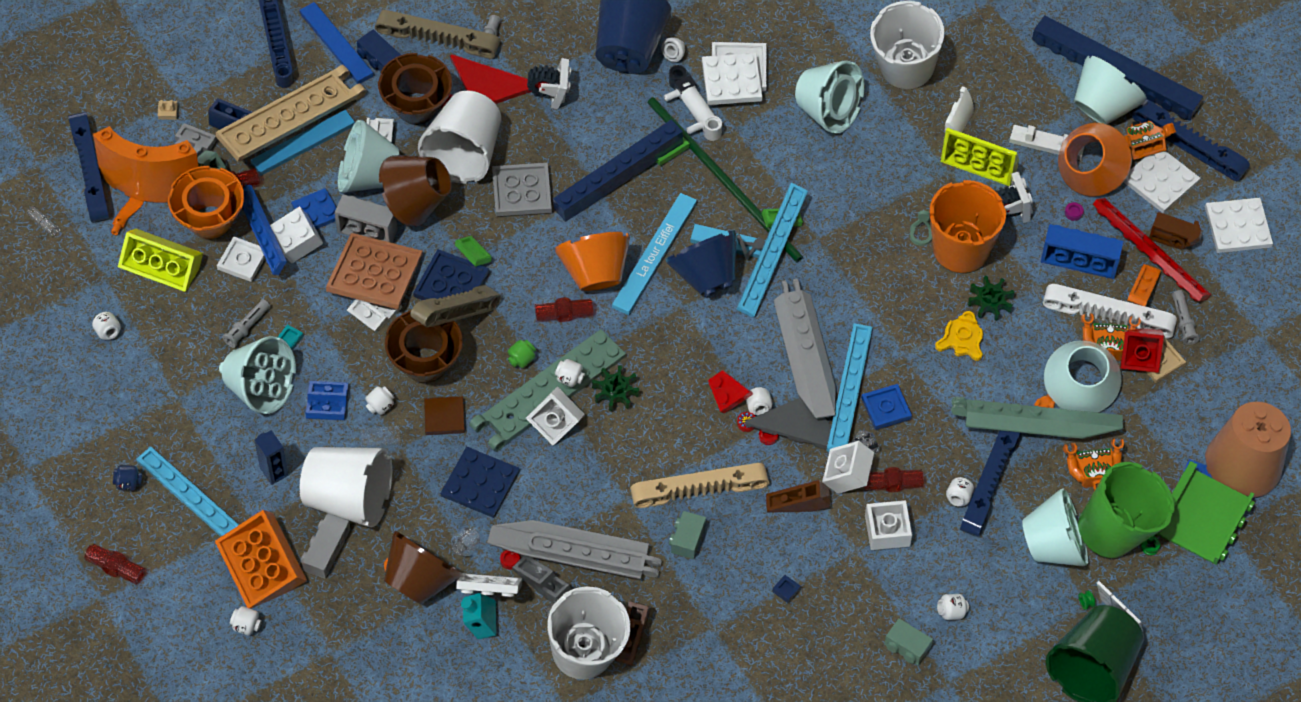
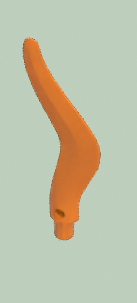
(126, 212)

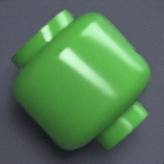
(521, 353)

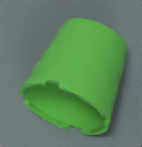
(1125, 510)

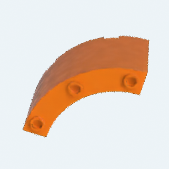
(139, 169)

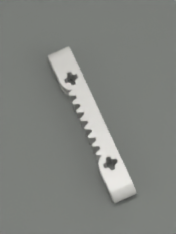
(1061, 298)

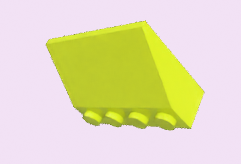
(979, 157)

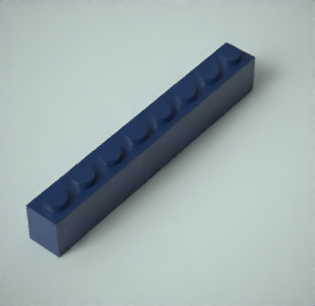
(618, 170)

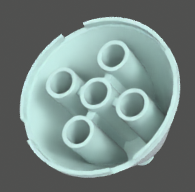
(260, 373)

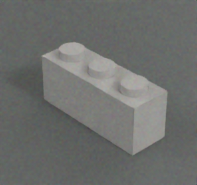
(325, 545)

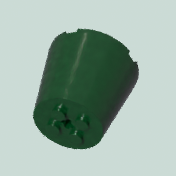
(1096, 655)

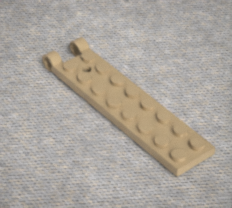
(288, 114)

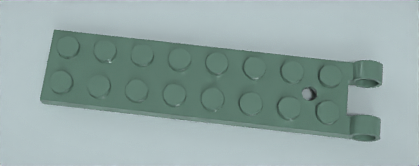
(593, 354)

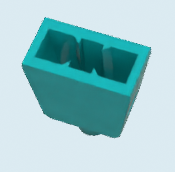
(479, 615)

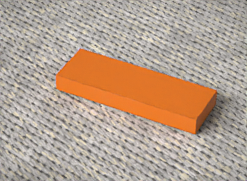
(1144, 285)

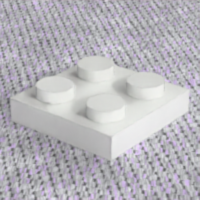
(241, 259)

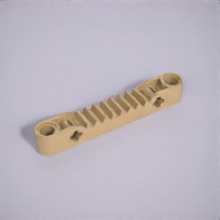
(750, 478)

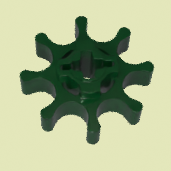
(991, 298)
(609, 384)

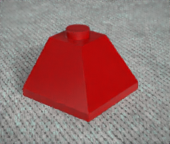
(1142, 350)

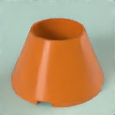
(1112, 168)
(206, 188)
(595, 260)

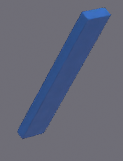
(336, 42)
(263, 231)

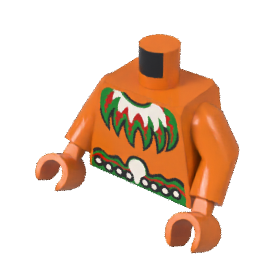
(1147, 138)
(1106, 335)
(1091, 465)

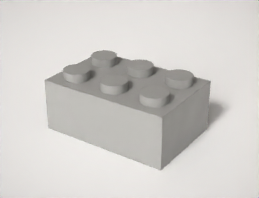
(365, 219)

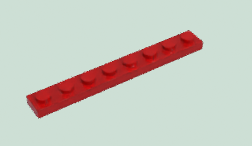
(1154, 252)

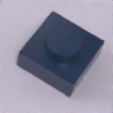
(786, 588)

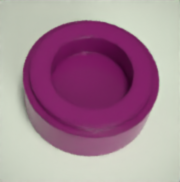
(1073, 211)

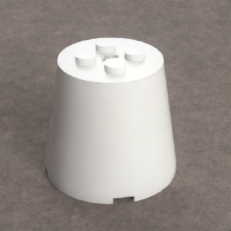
(907, 43)
(463, 136)
(347, 482)
(589, 619)

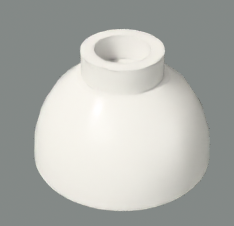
(673, 49)

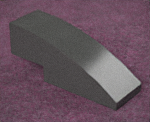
(541, 578)

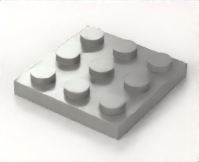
(521, 189)

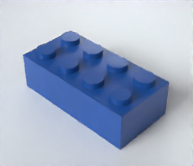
(1081, 251)

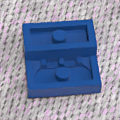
(327, 400)

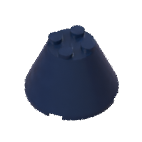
(707, 263)

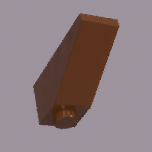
(800, 498)
(638, 617)

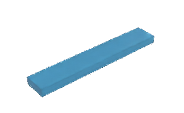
(302, 142)

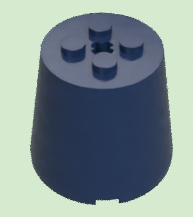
(630, 33)

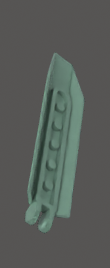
(1035, 419)

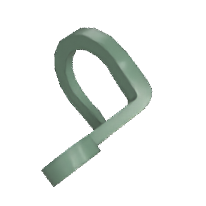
(923, 216)

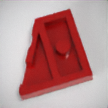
(727, 391)

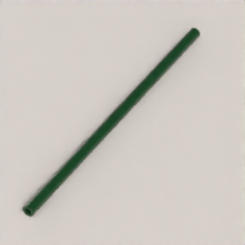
(721, 175)

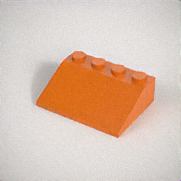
(260, 559)

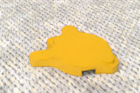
(963, 336)

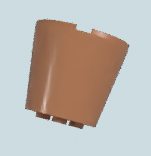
(1250, 449)

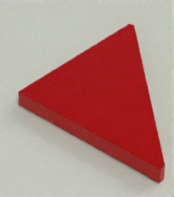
(489, 81)

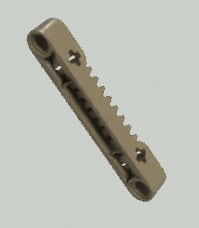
(392, 23)
(455, 307)

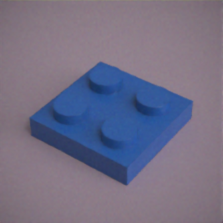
(318, 207)
(886, 406)

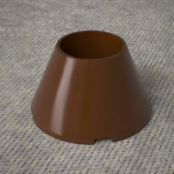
(413, 75)
(413, 187)
(408, 335)
(417, 570)

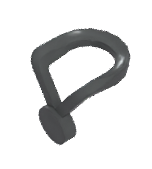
(757, 245)

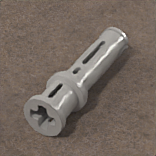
(1186, 324)
(241, 328)

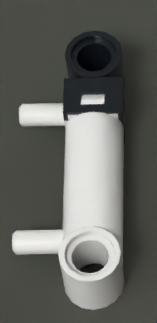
(686, 91)

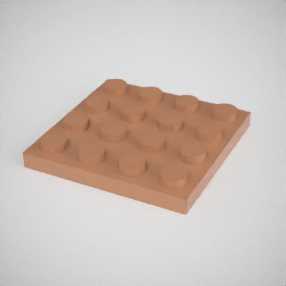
(374, 271)

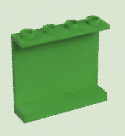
(1205, 515)

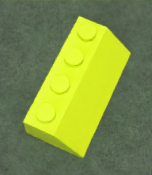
(159, 259)

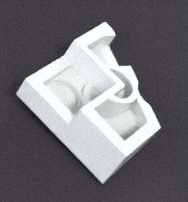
(960, 112)

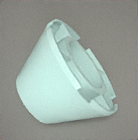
(1105, 92)
(831, 94)
(363, 158)
(1075, 396)
(1054, 532)

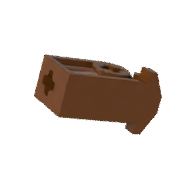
(1174, 231)

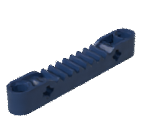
(276, 43)
(1231, 165)
(94, 190)
(974, 516)

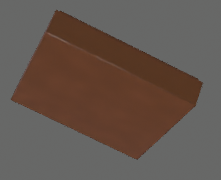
(444, 415)

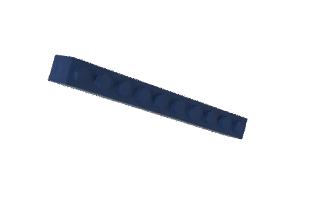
(1155, 86)

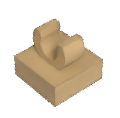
(167, 110)

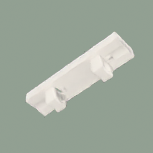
(1041, 141)

